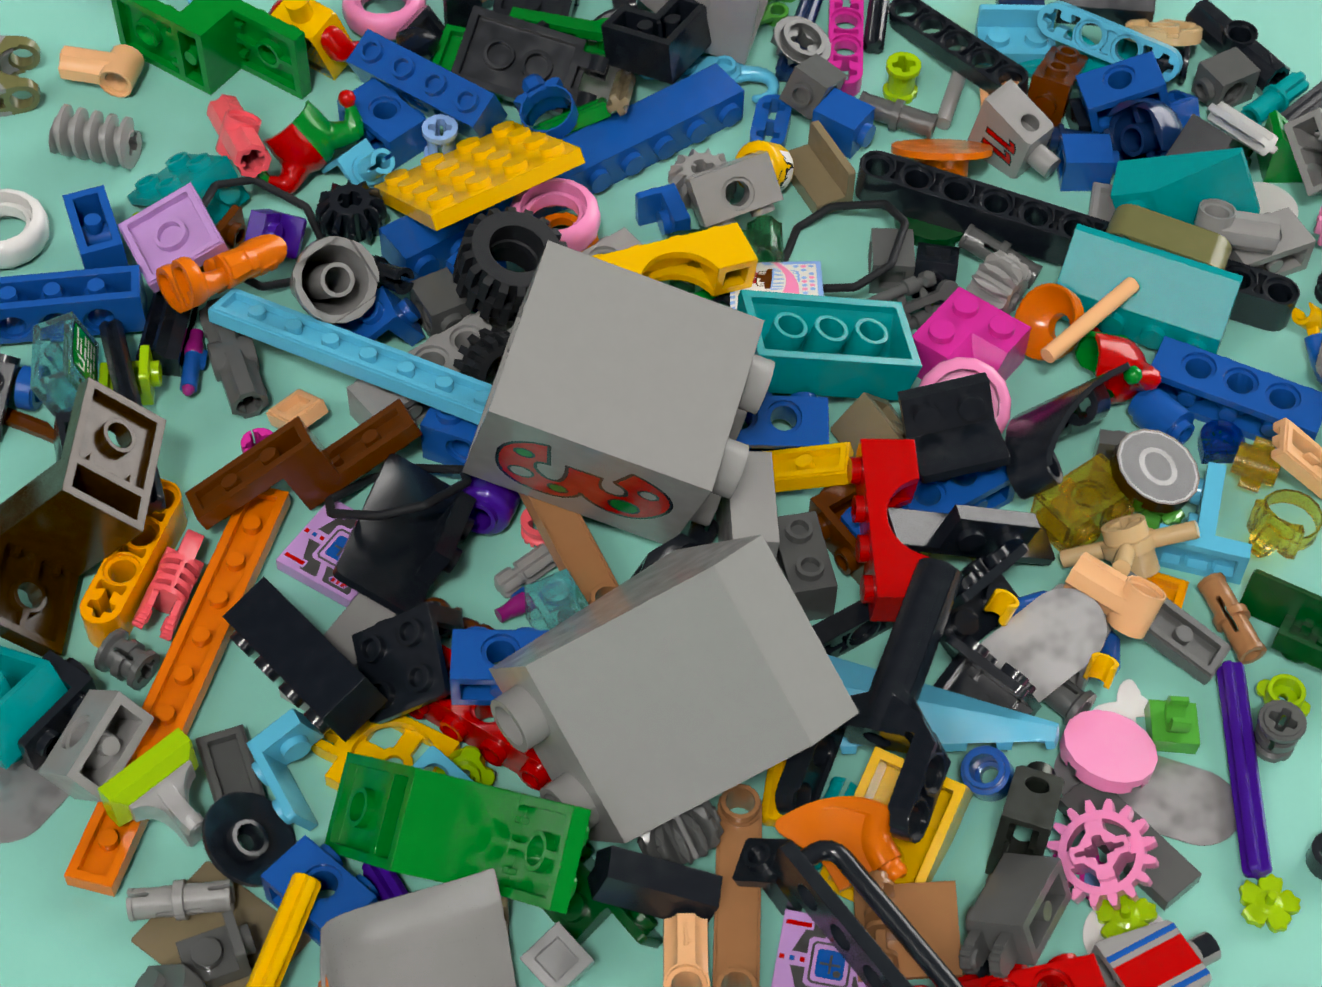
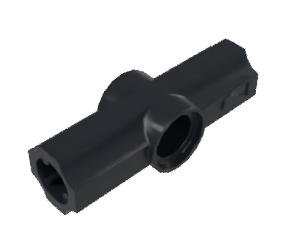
(1224, 33)

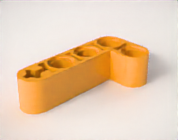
(110, 602)

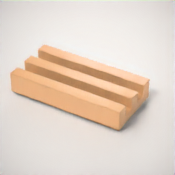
(1298, 454)

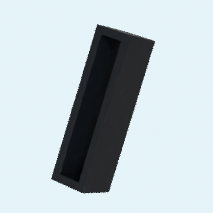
(305, 660)

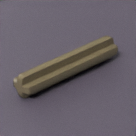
(621, 92)

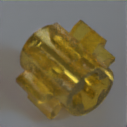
(1255, 465)

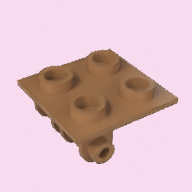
(932, 912)

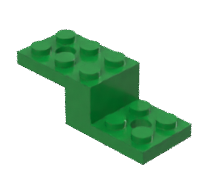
(214, 41)

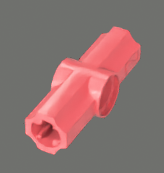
(238, 136)

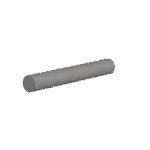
(950, 99)

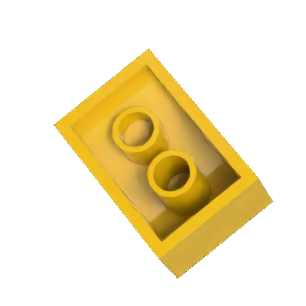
(926, 855)

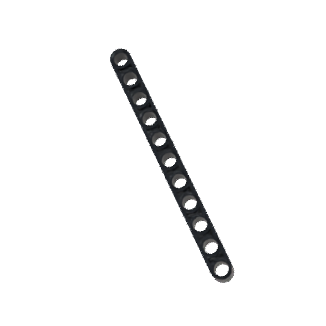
(1035, 226)

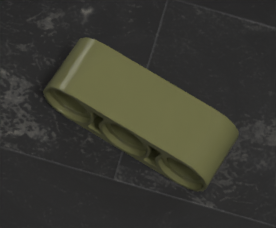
(1170, 235)

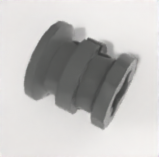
(126, 659)
(1284, 736)

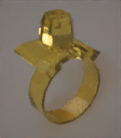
(1274, 533)

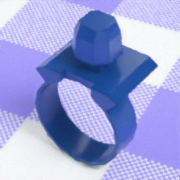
(541, 97)

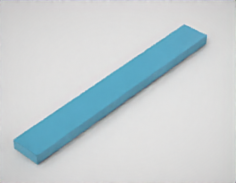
(352, 354)

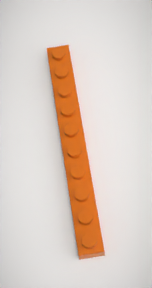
(184, 676)

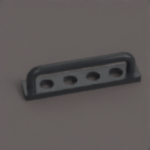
(842, 928)

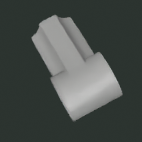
(1242, 229)

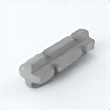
(525, 571)

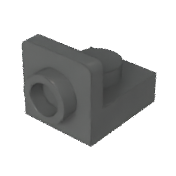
(220, 953)

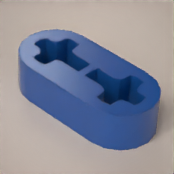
(776, 128)

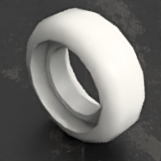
(34, 236)

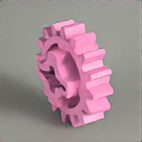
(1121, 848)

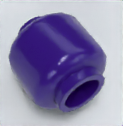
(493, 506)

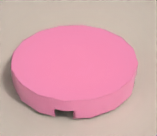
(1108, 751)

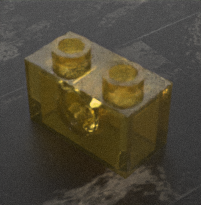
(1081, 505)

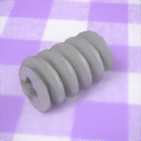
(94, 137)

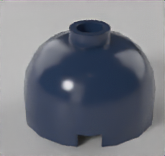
(1143, 128)

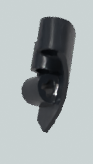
(1034, 433)

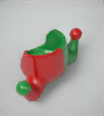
(311, 142)
(1106, 351)

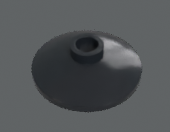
(256, 825)

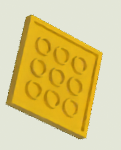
(477, 174)

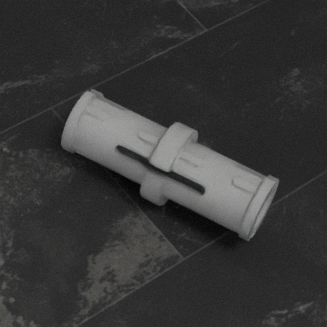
(180, 900)

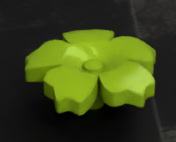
(1267, 904)
(1127, 918)

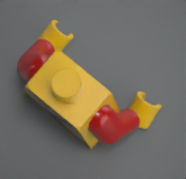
(325, 35)

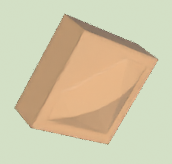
(299, 404)

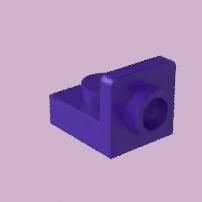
(285, 225)

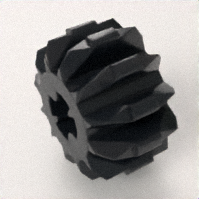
(351, 212)

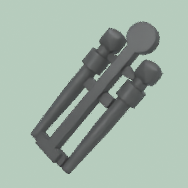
(913, 285)

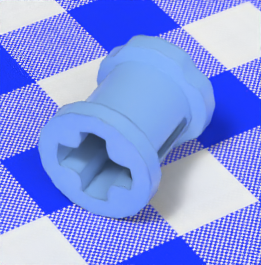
(431, 133)

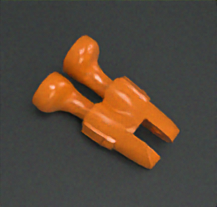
(188, 287)

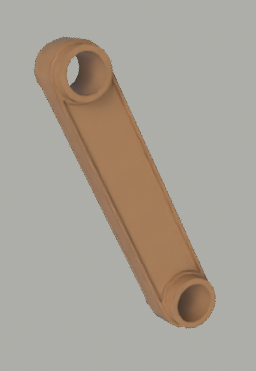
(572, 547)
(739, 911)

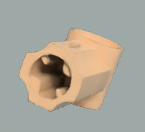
(112, 70)
(1127, 601)
(685, 951)

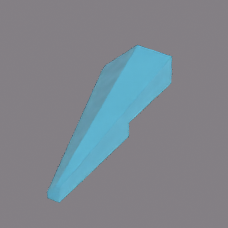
(957, 717)

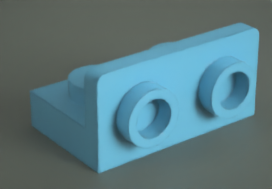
(1013, 31)

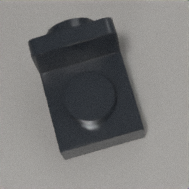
(938, 259)
(756, 870)

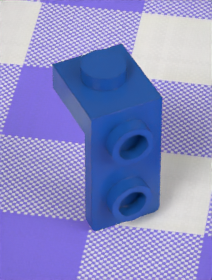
(388, 314)

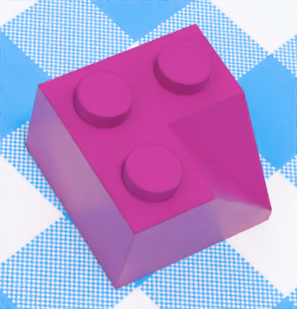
(971, 329)

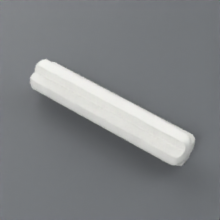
(1242, 128)

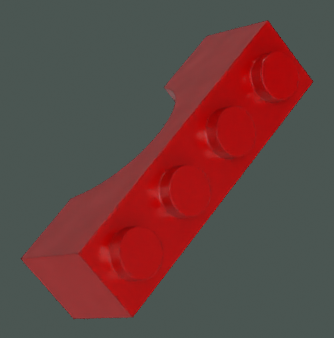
(883, 478)

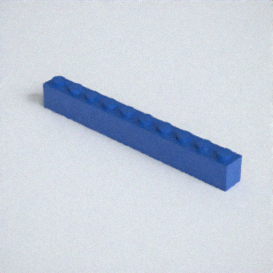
(611, 151)

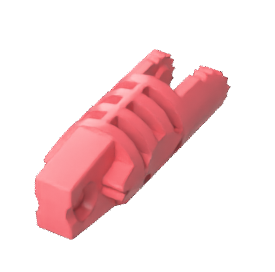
(172, 584)

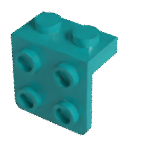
(201, 172)

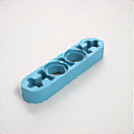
(1111, 35)

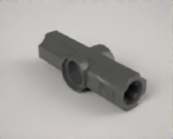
(235, 365)

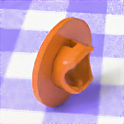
(944, 154)

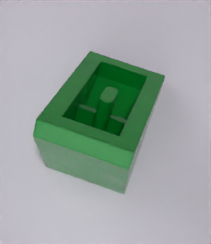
(1281, 165)

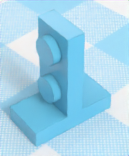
(1209, 552)

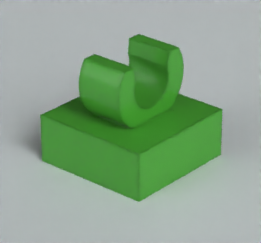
(1173, 724)

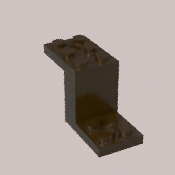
(75, 514)

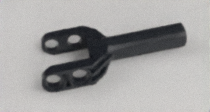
(890, 711)

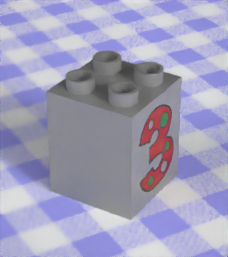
(621, 398)

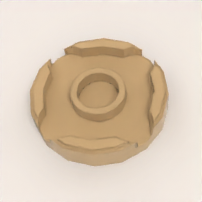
(1168, 31)

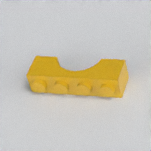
(711, 258)

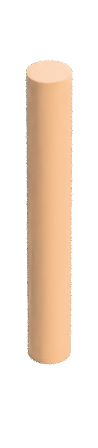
(1089, 320)

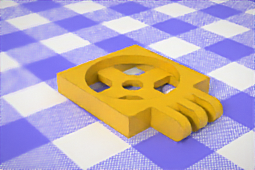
(413, 735)

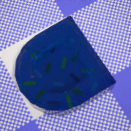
(1219, 442)

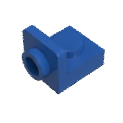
(664, 207)

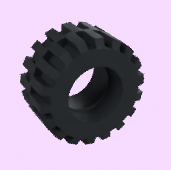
(498, 237)

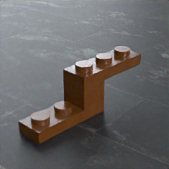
(303, 463)

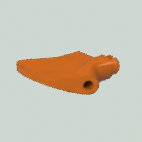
(851, 821)

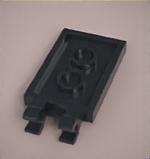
(504, 50)

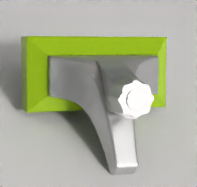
(157, 788)

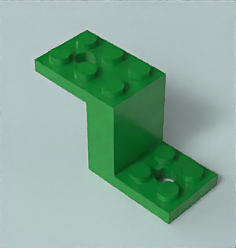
(456, 828)

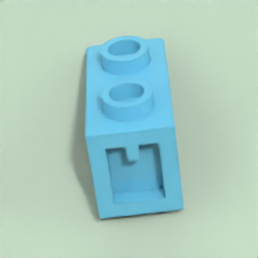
(273, 750)

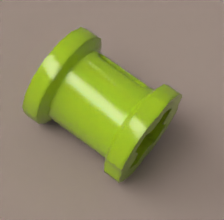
(902, 73)

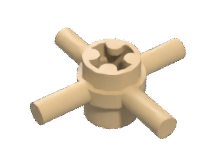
(1132, 544)

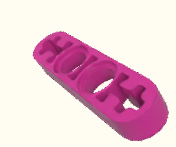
(847, 39)

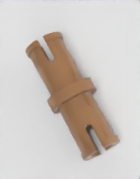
(1243, 641)

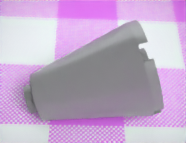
(335, 279)

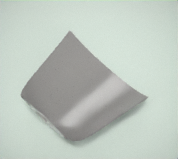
(422, 939)

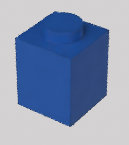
(846, 121)
(1085, 161)

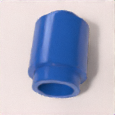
(1161, 412)
(980, 760)

